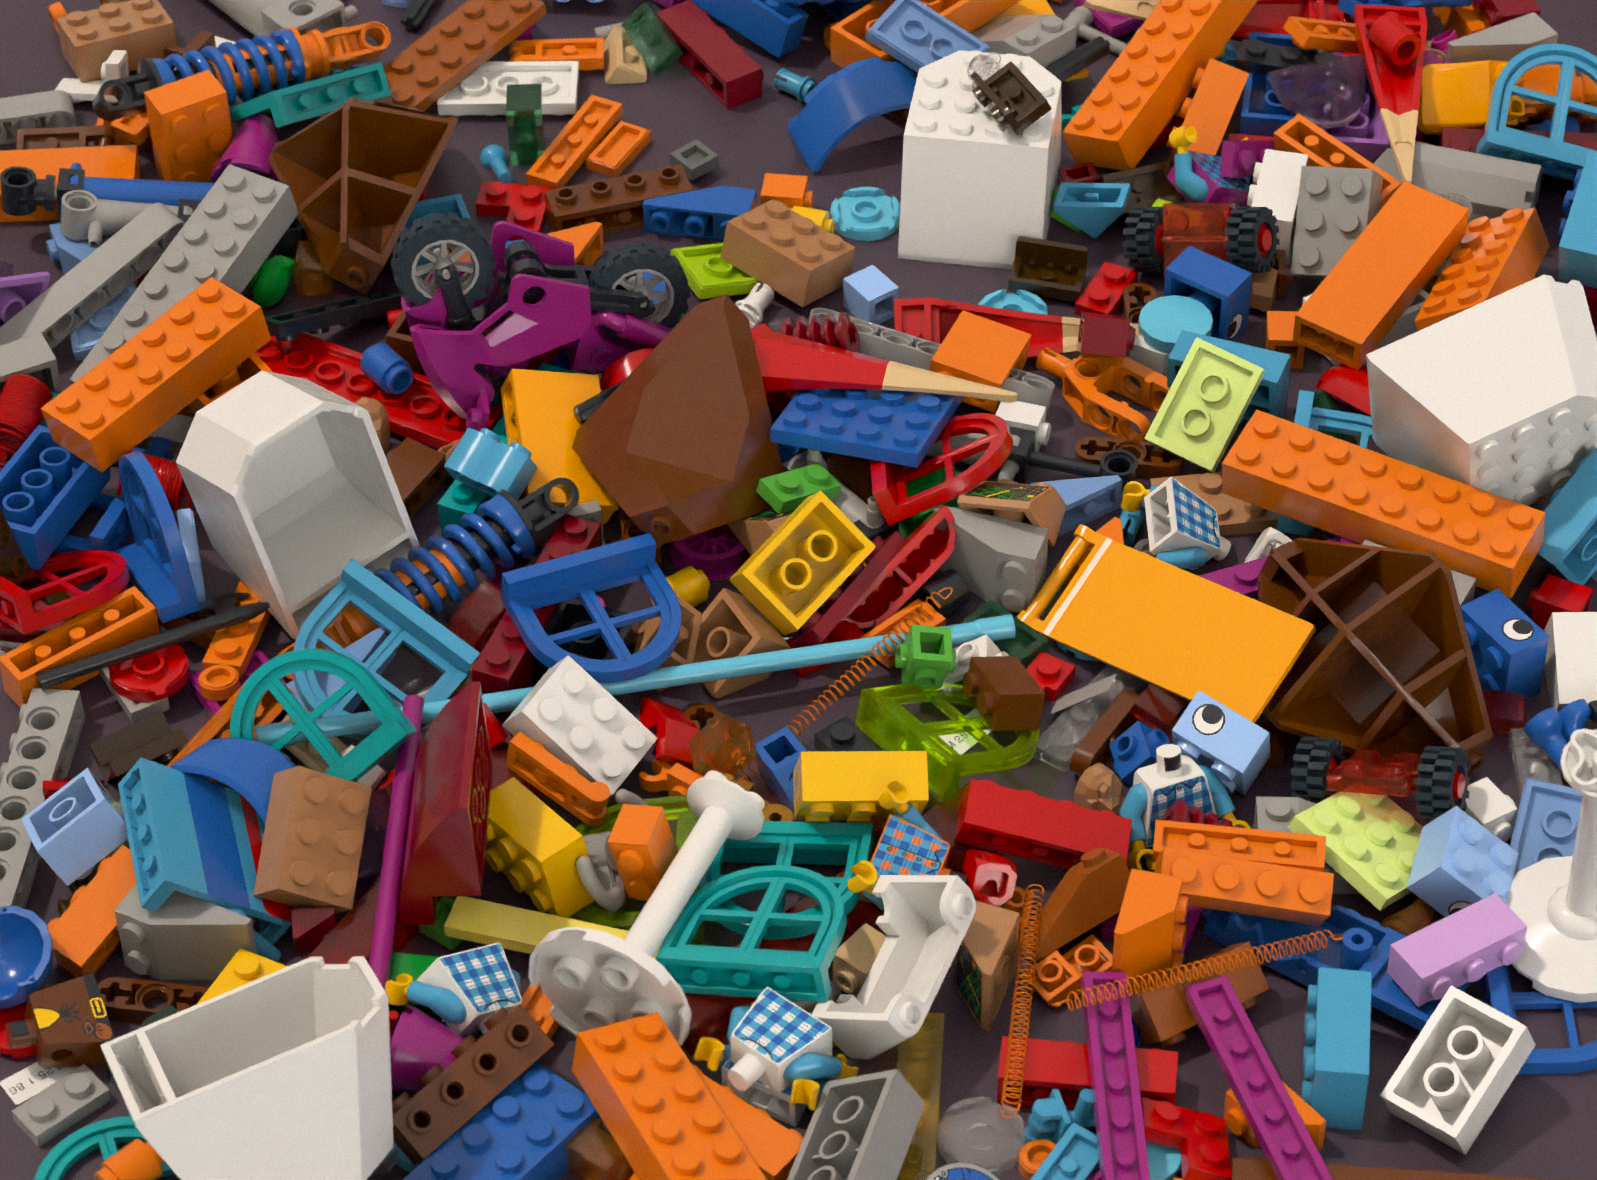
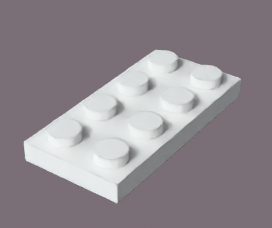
(486, 87)

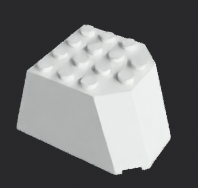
(967, 178)
(1494, 392)
(293, 490)
(267, 1078)

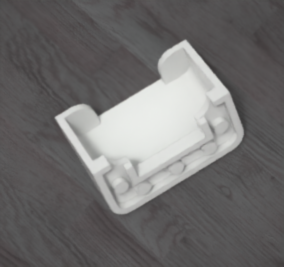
(923, 929)

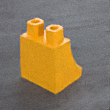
(1460, 96)

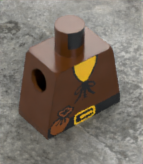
(64, 1025)

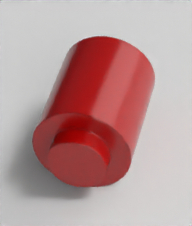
(1395, 39)

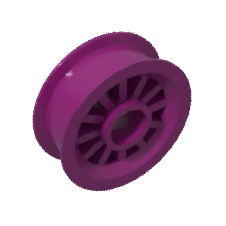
(712, 551)

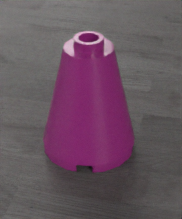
(250, 148)
(417, 1047)

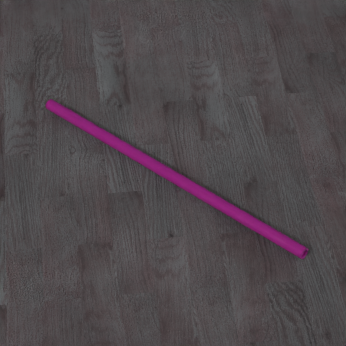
(395, 844)

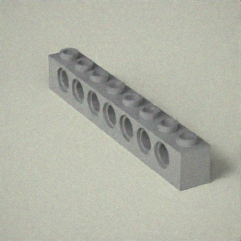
(38, 752)

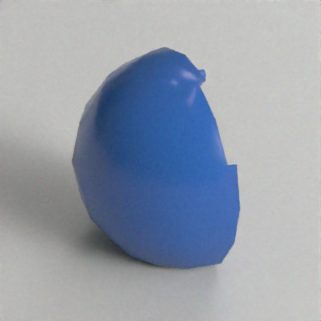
(24, 955)

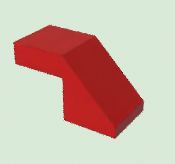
(672, 730)

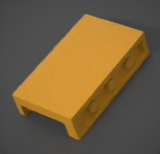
(543, 420)

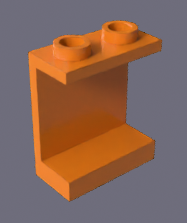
(981, 353)

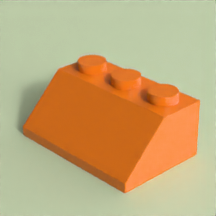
(1149, 926)

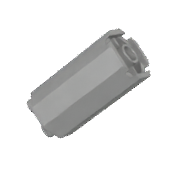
(1486, 181)

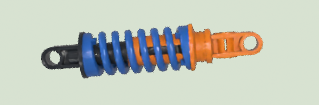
(249, 65)
(462, 549)

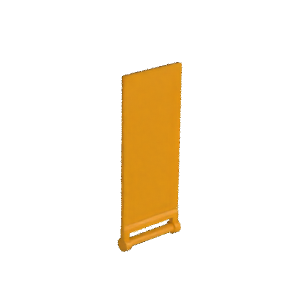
(1168, 625)

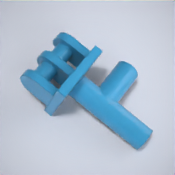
(1051, 1119)

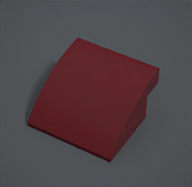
(448, 809)

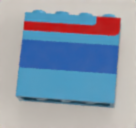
(195, 842)

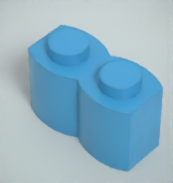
(491, 465)

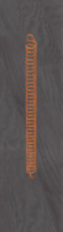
(860, 670)
(1193, 966)
(1015, 993)

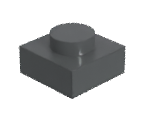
(695, 159)

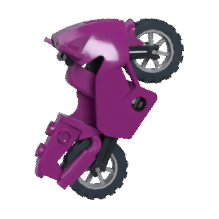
(529, 302)

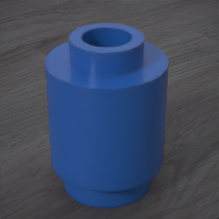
(387, 368)

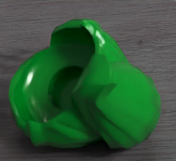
(271, 280)

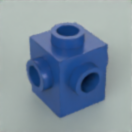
(1136, 749)

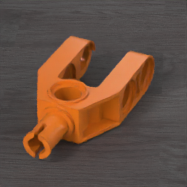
(1092, 376)

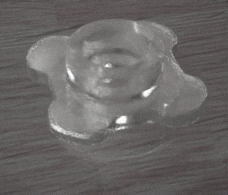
(982, 63)

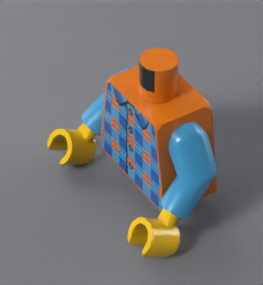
(904, 848)

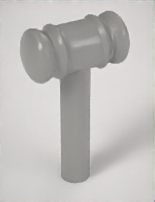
(1082, 19)

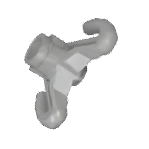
(599, 870)

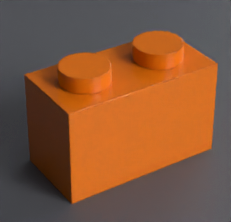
(642, 848)

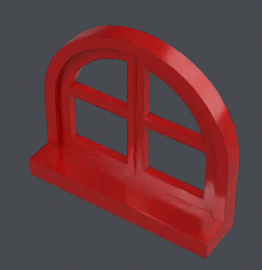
(891, 479)
(16, 602)

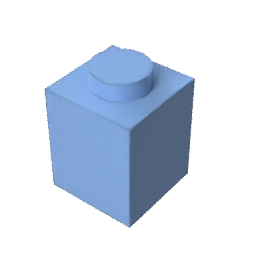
(870, 295)

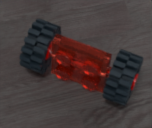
(1237, 236)
(1437, 775)

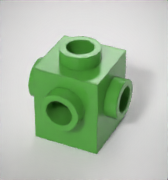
(926, 656)

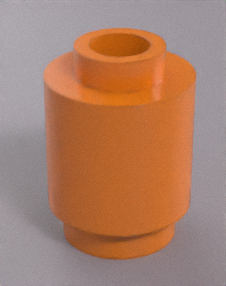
(132, 1162)

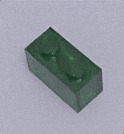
(525, 123)

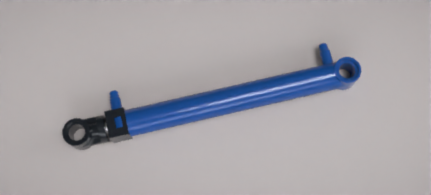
(23, 192)

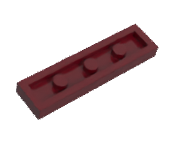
(844, 597)

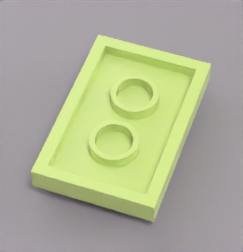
(1205, 405)

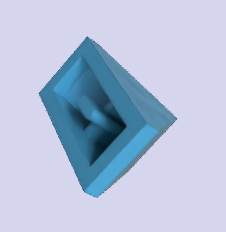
(1092, 205)

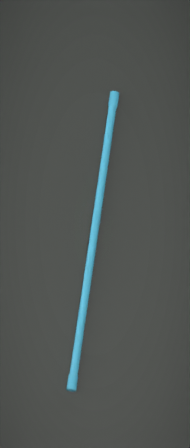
(995, 627)

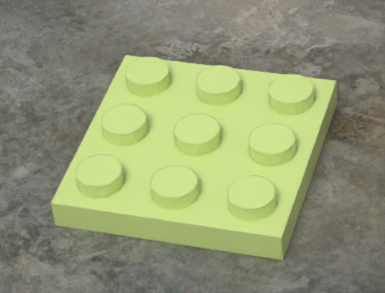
(1366, 842)

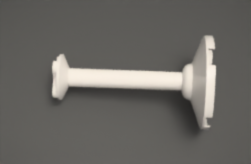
(1560, 894)
(611, 979)

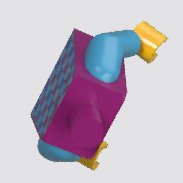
(1198, 174)

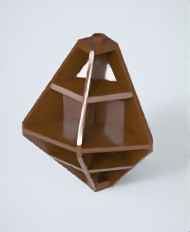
(360, 180)
(687, 429)
(1386, 651)

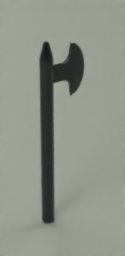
(224, 616)

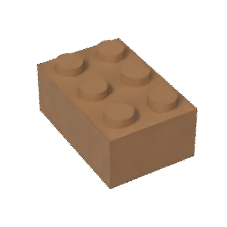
(130, 26)
(787, 252)
(312, 840)

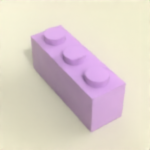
(1457, 949)

